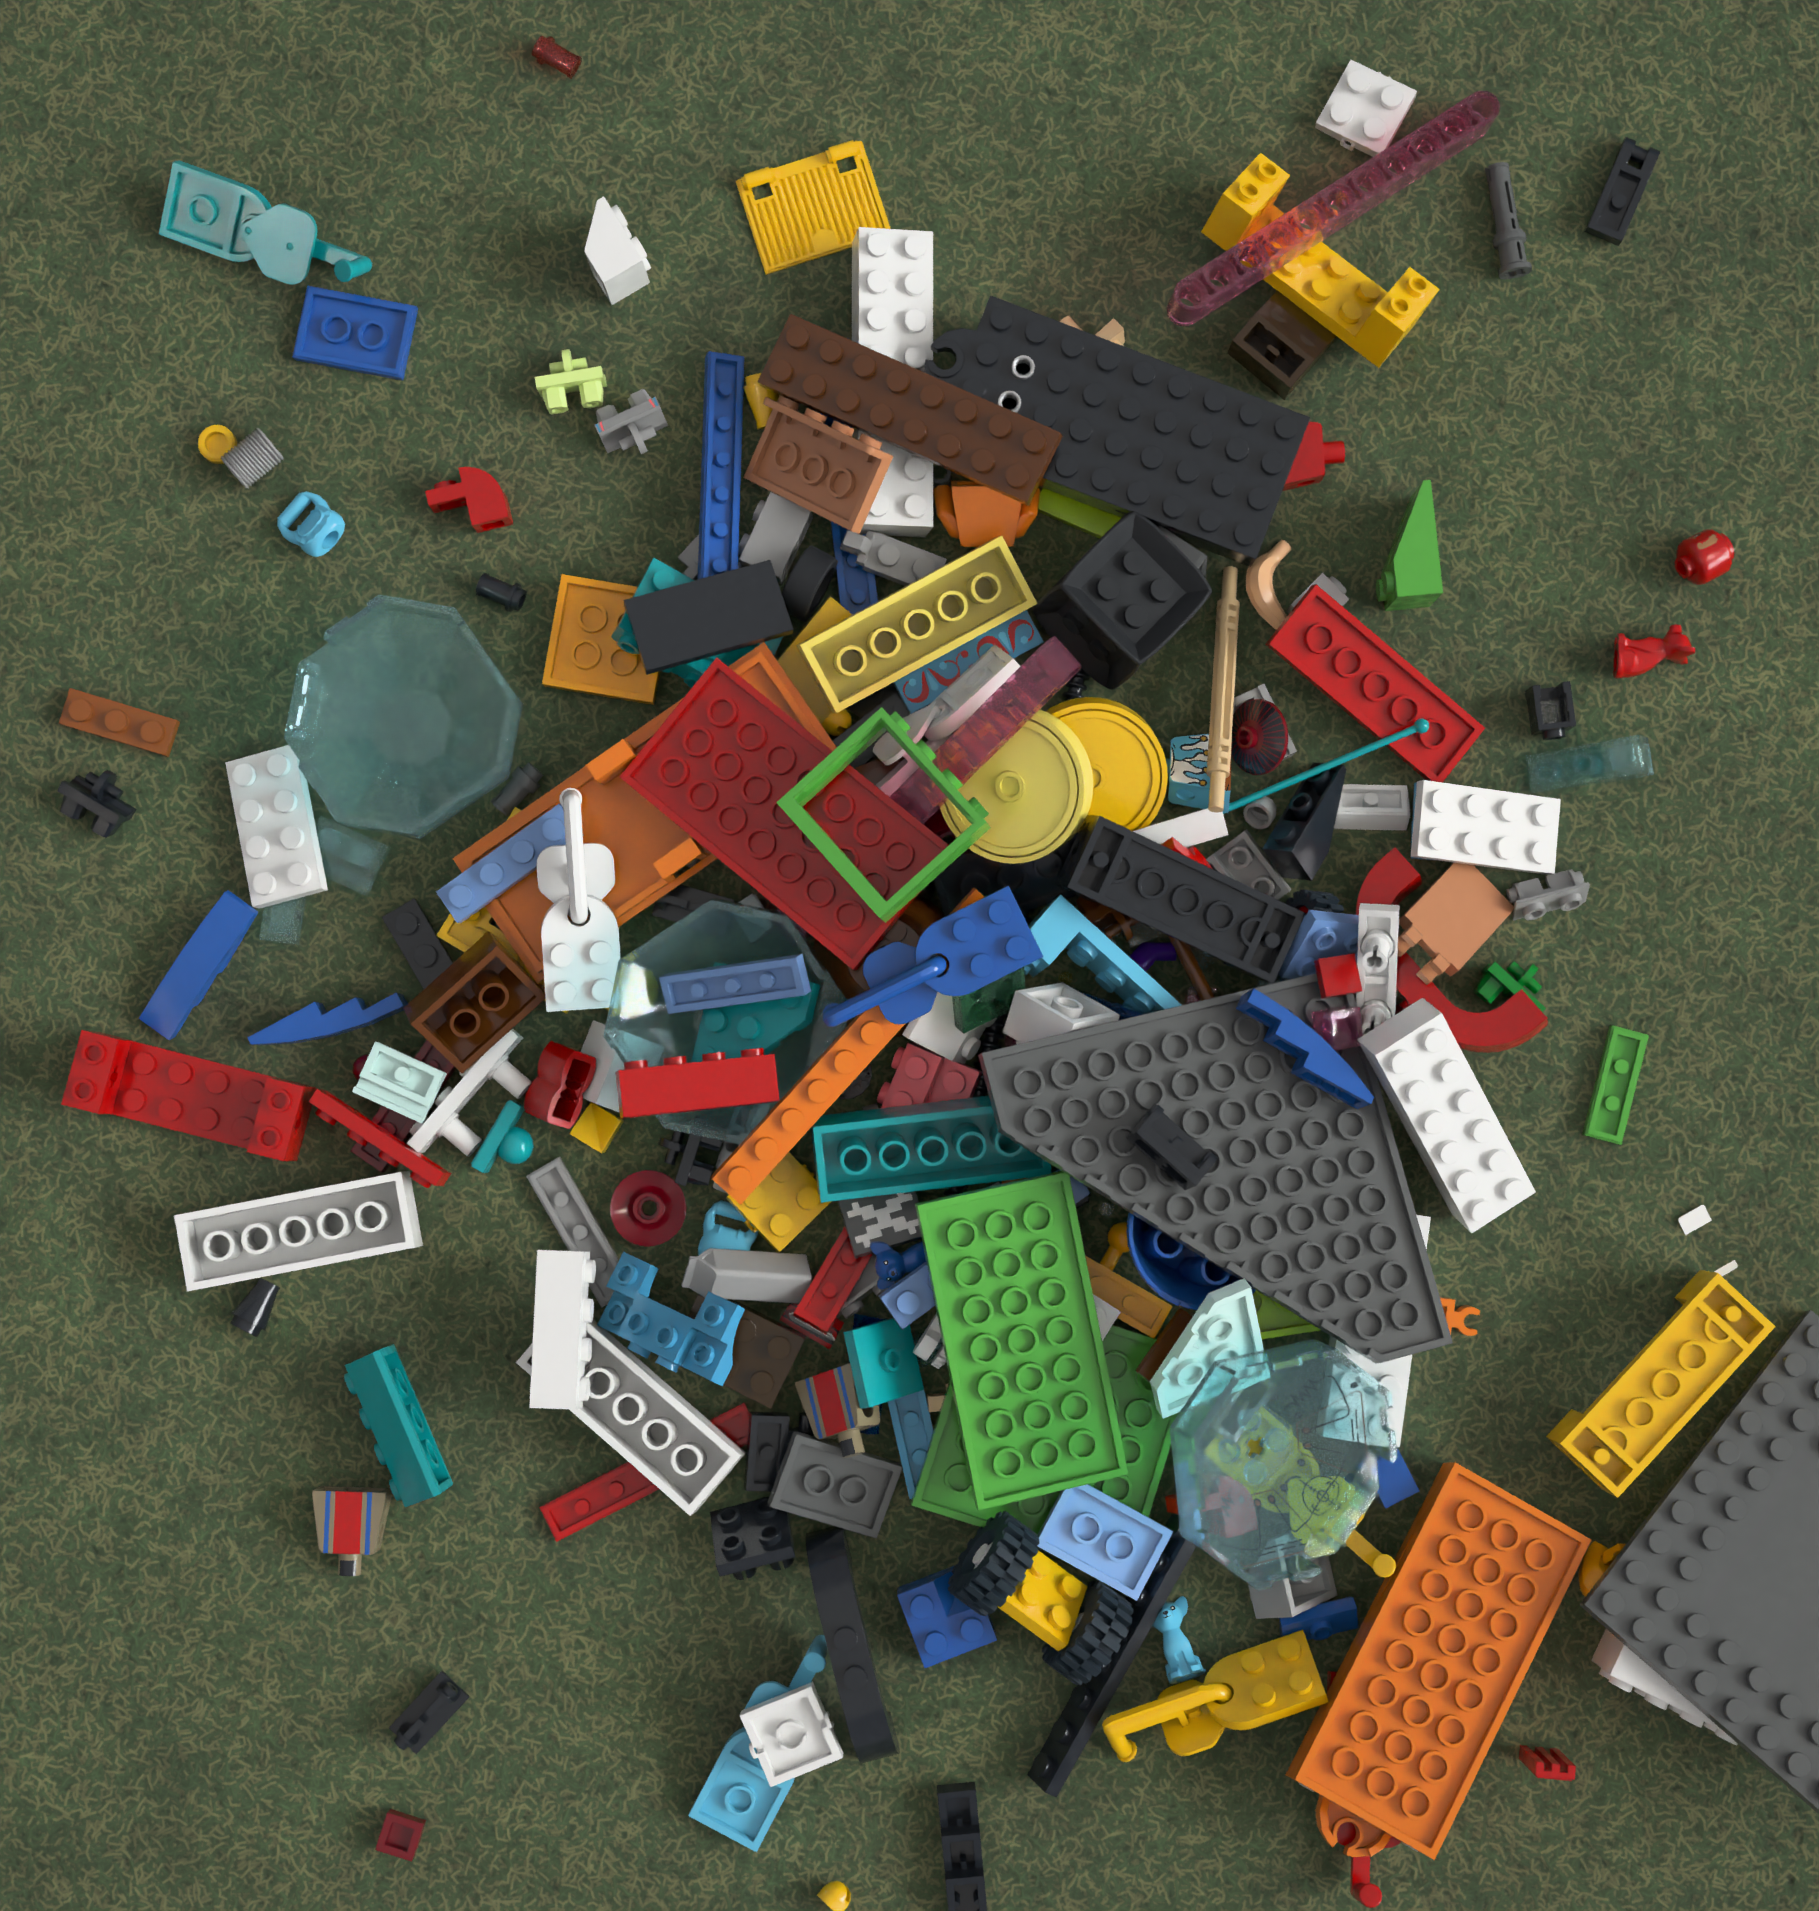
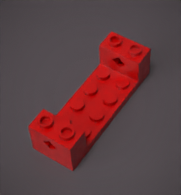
(189, 1095)

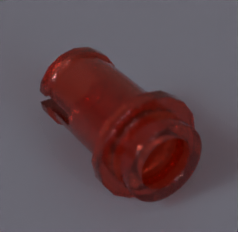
(556, 56)

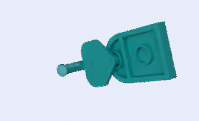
(242, 225)

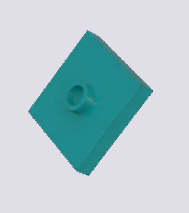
(883, 1362)

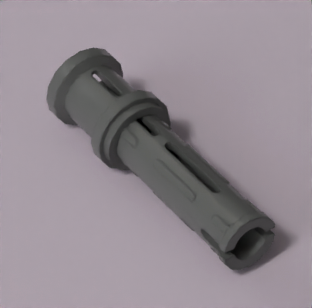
(1509, 236)

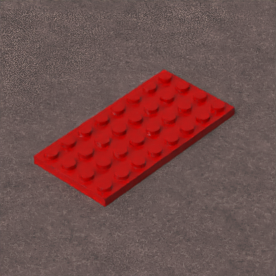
(719, 776)

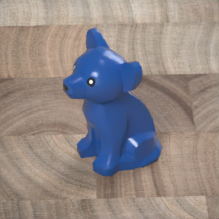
(893, 1265)

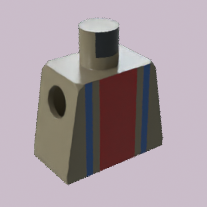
(834, 1409)
(350, 1523)

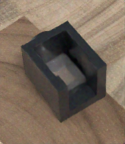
(1551, 710)

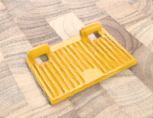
(811, 206)

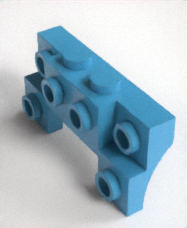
(695, 1344)

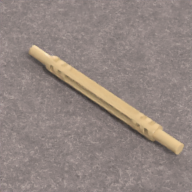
(1223, 689)

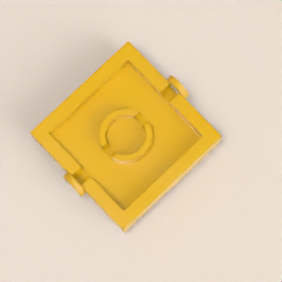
(782, 1203)

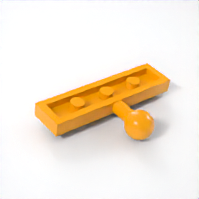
(1135, 1304)

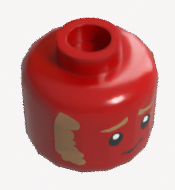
(1704, 556)

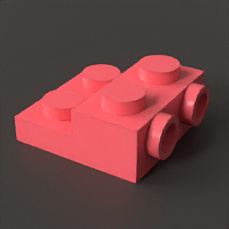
(926, 1078)

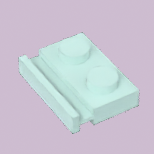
(399, 1082)

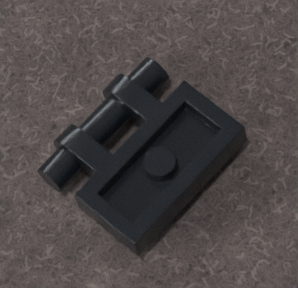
(767, 1445)

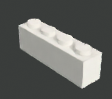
(560, 1329)

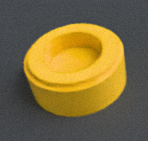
(215, 442)

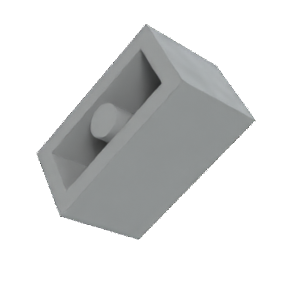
(776, 534)

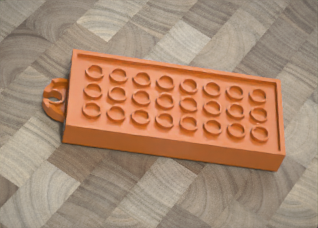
(1436, 1665)

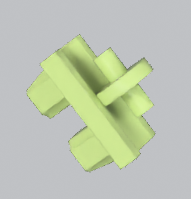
(568, 377)

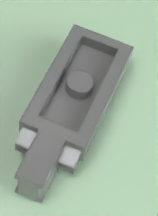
(890, 557)

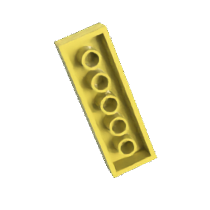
(917, 624)

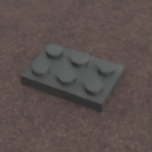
(834, 1489)

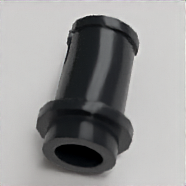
(501, 592)

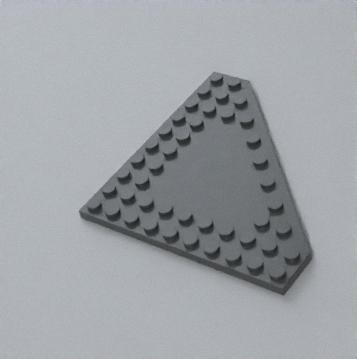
(1302, 1183)
(1728, 1571)

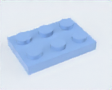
(1104, 1538)

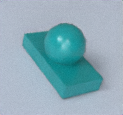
(504, 1139)

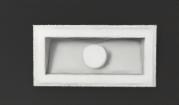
(1373, 807)

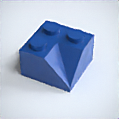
(940, 1621)

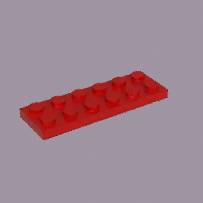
(1374, 684)

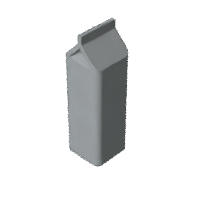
(749, 1275)

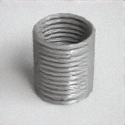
(252, 458)

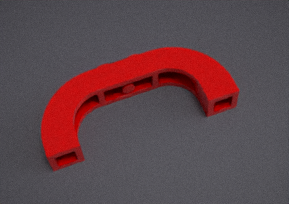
(1483, 1032)

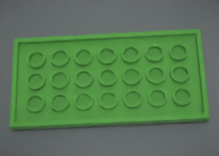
(1021, 1339)

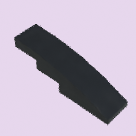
(961, 1847)

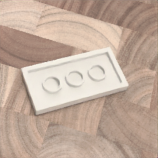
(276, 827)
(1485, 827)

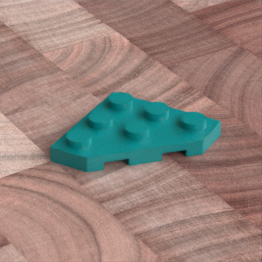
(753, 1024)

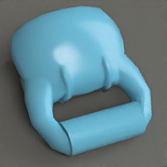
(318, 531)
(724, 1237)

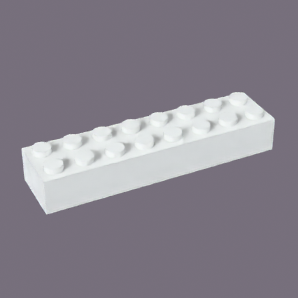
(896, 319)

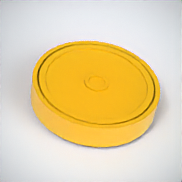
(1123, 758)

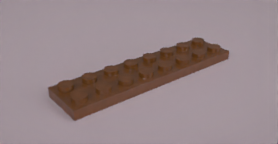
(910, 409)

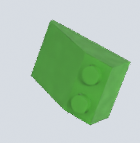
(1413, 564)

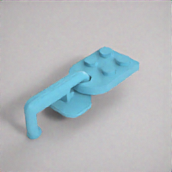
(737, 1793)

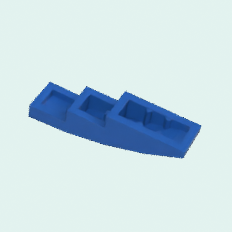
(198, 965)
(316, 1023)
(1314, 1057)

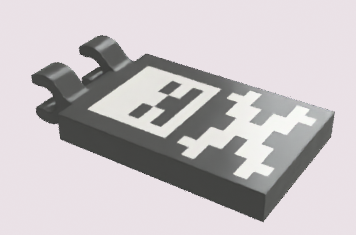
(880, 1218)

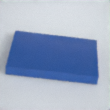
(355, 333)

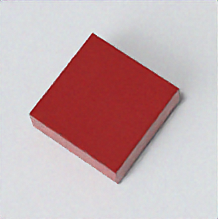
(1338, 976)

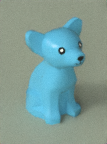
(1177, 1649)

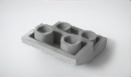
(1248, 864)

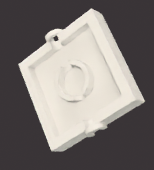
(1365, 109)
(791, 1734)

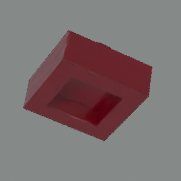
(400, 1835)

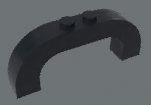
(848, 1645)

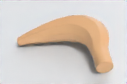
(1260, 586)

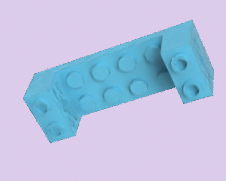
(1064, 926)

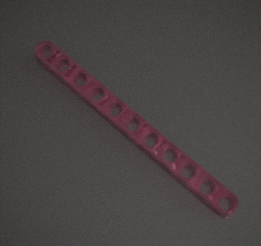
(1325, 220)
(990, 727)

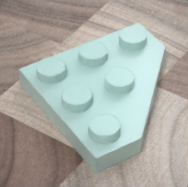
(1219, 1330)

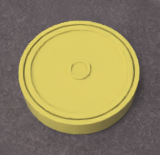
(1033, 791)

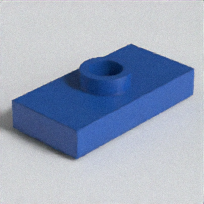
(1323, 1619)

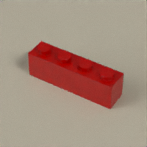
(696, 1085)

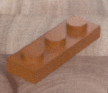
(119, 722)

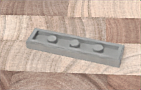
(575, 1222)

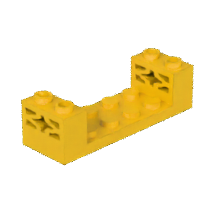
(1320, 278)
(1663, 1384)

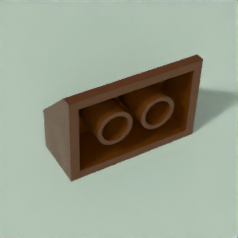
(474, 1002)

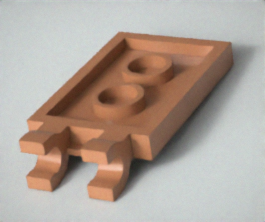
(1453, 919)

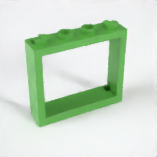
(836, 762)

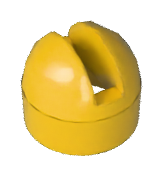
(837, 722)
(835, 1895)

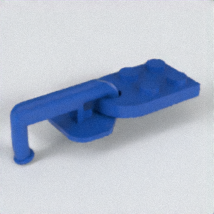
(980, 947)

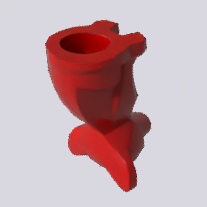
(1642, 655)

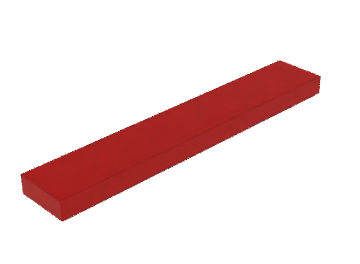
(623, 1485)

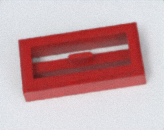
(1547, 1765)

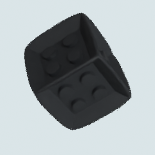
(1123, 600)

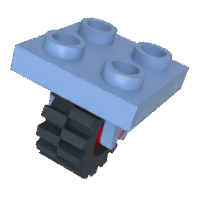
(1321, 934)

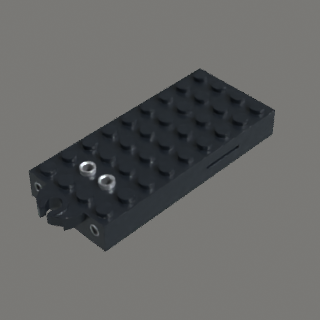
(1134, 427)

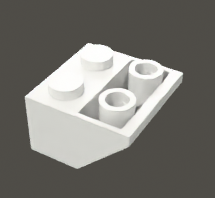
(613, 257)

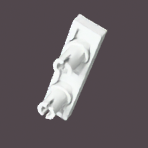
(1377, 963)
(451, 1101)

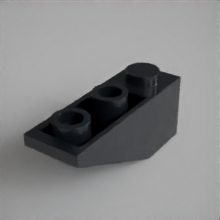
(1307, 825)

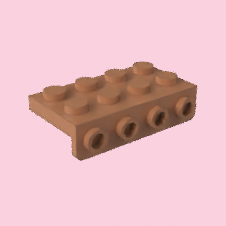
(818, 464)

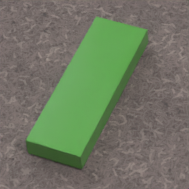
(1615, 1085)

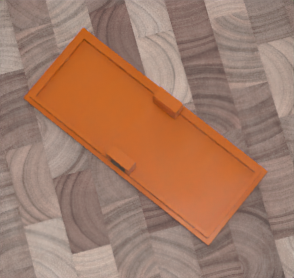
(640, 837)

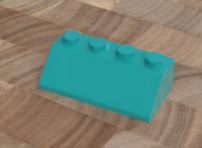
(398, 1426)

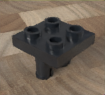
(751, 1537)

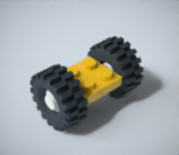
(1074, 1619)

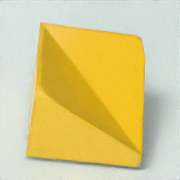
(596, 1127)

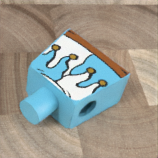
(1188, 772)

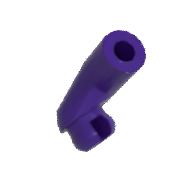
(1150, 952)

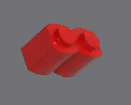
(558, 1088)

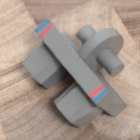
(632, 425)

